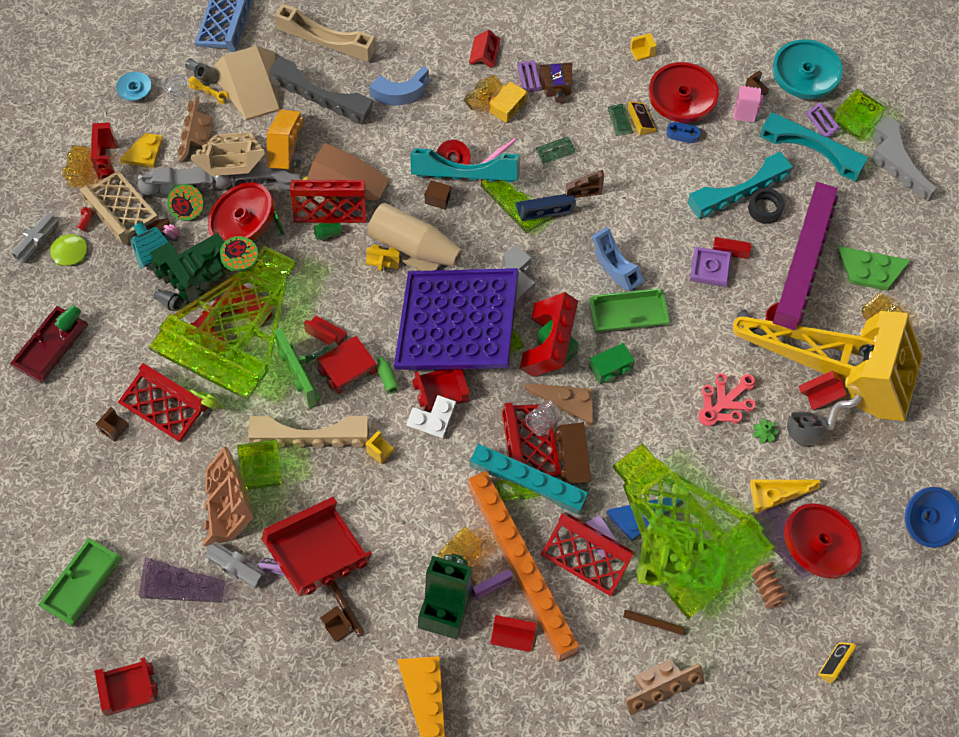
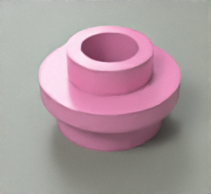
(171, 231)

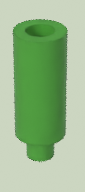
(387, 375)

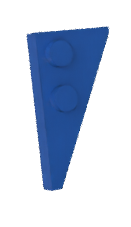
(625, 520)

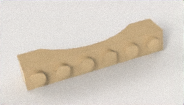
(351, 43)
(349, 431)

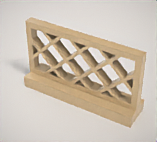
(108, 217)

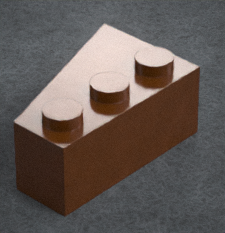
(573, 453)

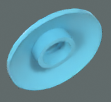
(131, 81)

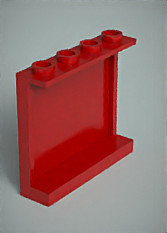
(314, 547)

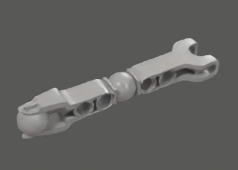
(163, 180)

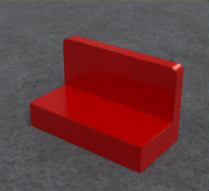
(485, 48)
(324, 331)
(824, 390)
(513, 633)

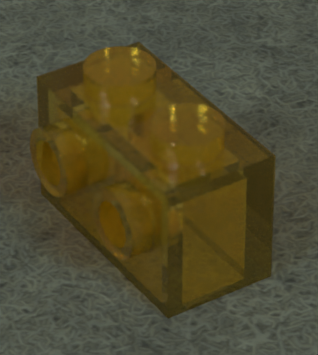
(78, 166)

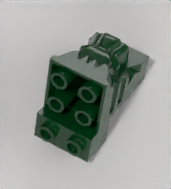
(193, 269)
(446, 595)

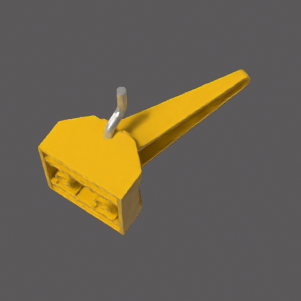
(877, 385)

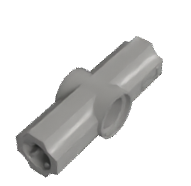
(35, 237)
(235, 565)

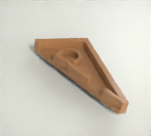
(572, 400)

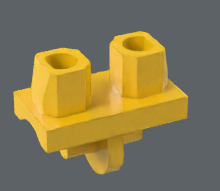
(382, 258)

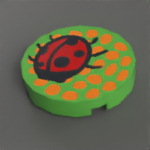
(185, 202)
(239, 254)

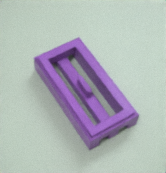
(526, 65)
(831, 131)
(492, 584)

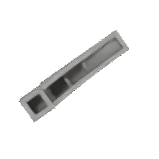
(895, 160)
(519, 259)

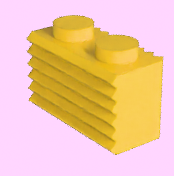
(508, 101)

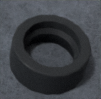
(766, 217)

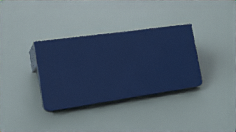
(545, 207)

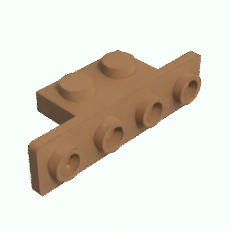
(196, 129)
(662, 683)

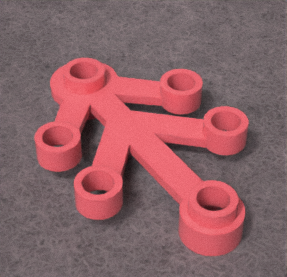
(726, 402)

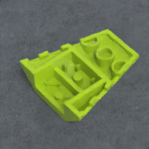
(668, 558)

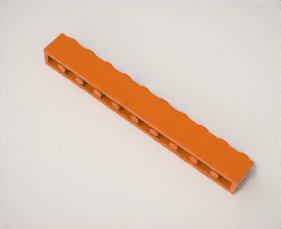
(523, 566)

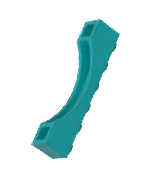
(845, 160)
(429, 163)
(709, 200)
(549, 487)

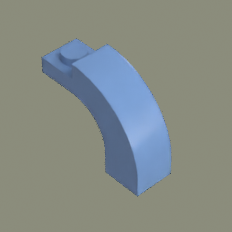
(400, 93)
(620, 270)

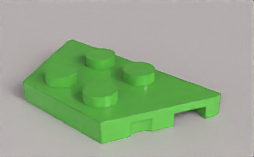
(871, 268)

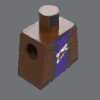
(556, 80)

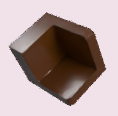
(754, 81)
(437, 194)
(111, 424)
(336, 624)

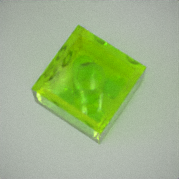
(859, 114)
(260, 464)

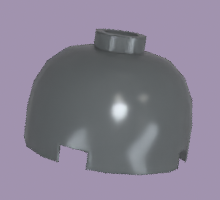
(805, 428)

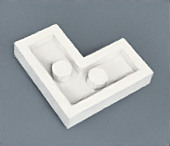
(434, 422)

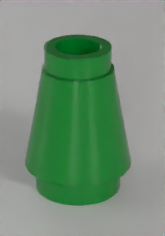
(326, 230)
(68, 318)

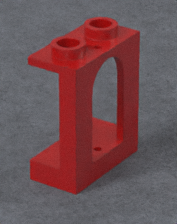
(102, 139)

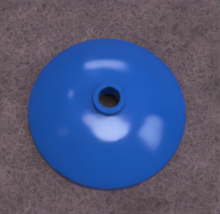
(941, 519)

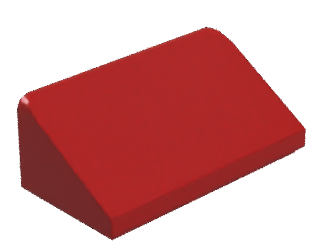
(738, 248)

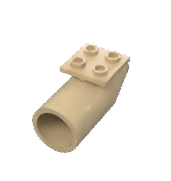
(422, 243)

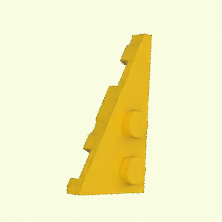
(774, 492)

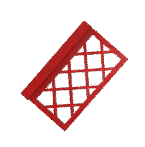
(328, 190)
(174, 390)
(514, 439)
(592, 536)

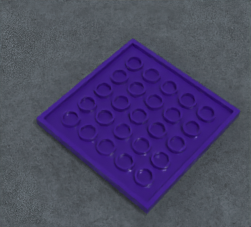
(457, 319)

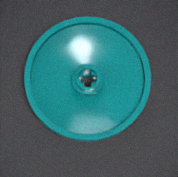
(807, 69)

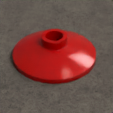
(451, 147)

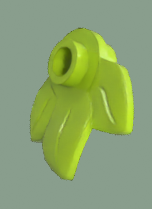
(208, 400)

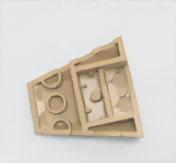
(247, 82)
(229, 154)

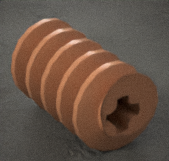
(768, 586)

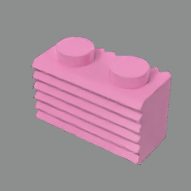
(748, 104)

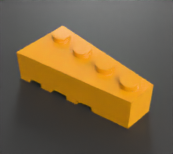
(283, 138)
(424, 691)

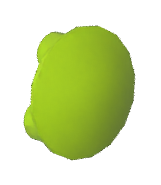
(68, 250)

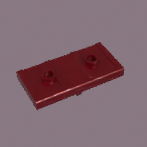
(46, 347)

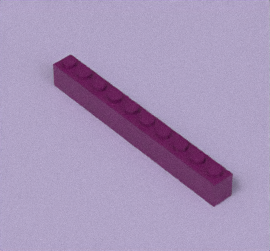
(805, 258)

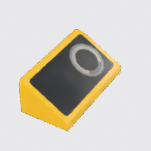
(641, 118)
(836, 661)

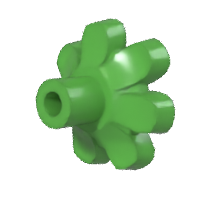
(765, 431)

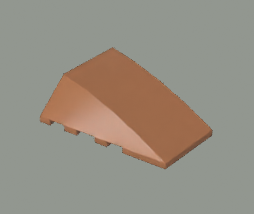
(339, 165)
(228, 500)

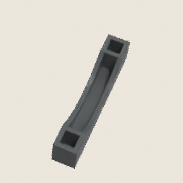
(352, 105)

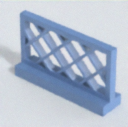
(232, 33)

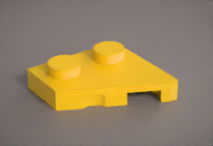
(143, 151)

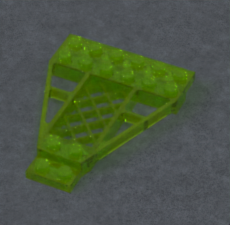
(220, 360)
(715, 567)

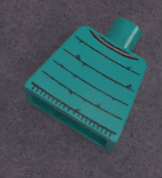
(145, 243)

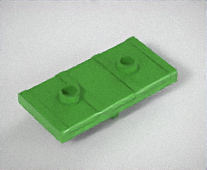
(628, 310)
(302, 381)
(80, 582)

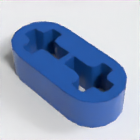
(683, 132)

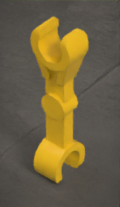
(197, 85)

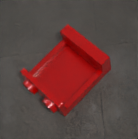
(346, 364)
(444, 383)
(126, 687)

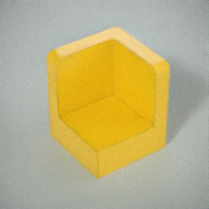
(643, 47)
(378, 448)

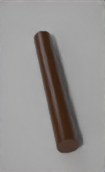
(346, 609)
(654, 622)

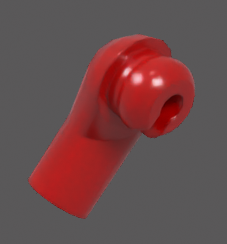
(86, 218)

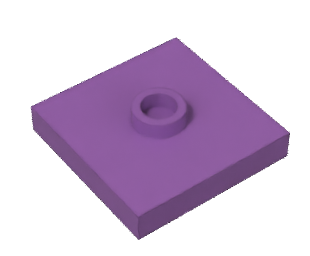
(710, 266)

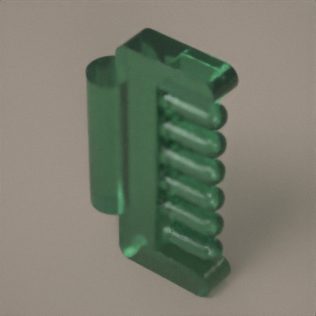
(320, 352)

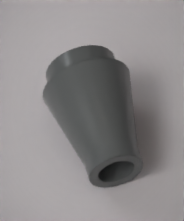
(170, 300)

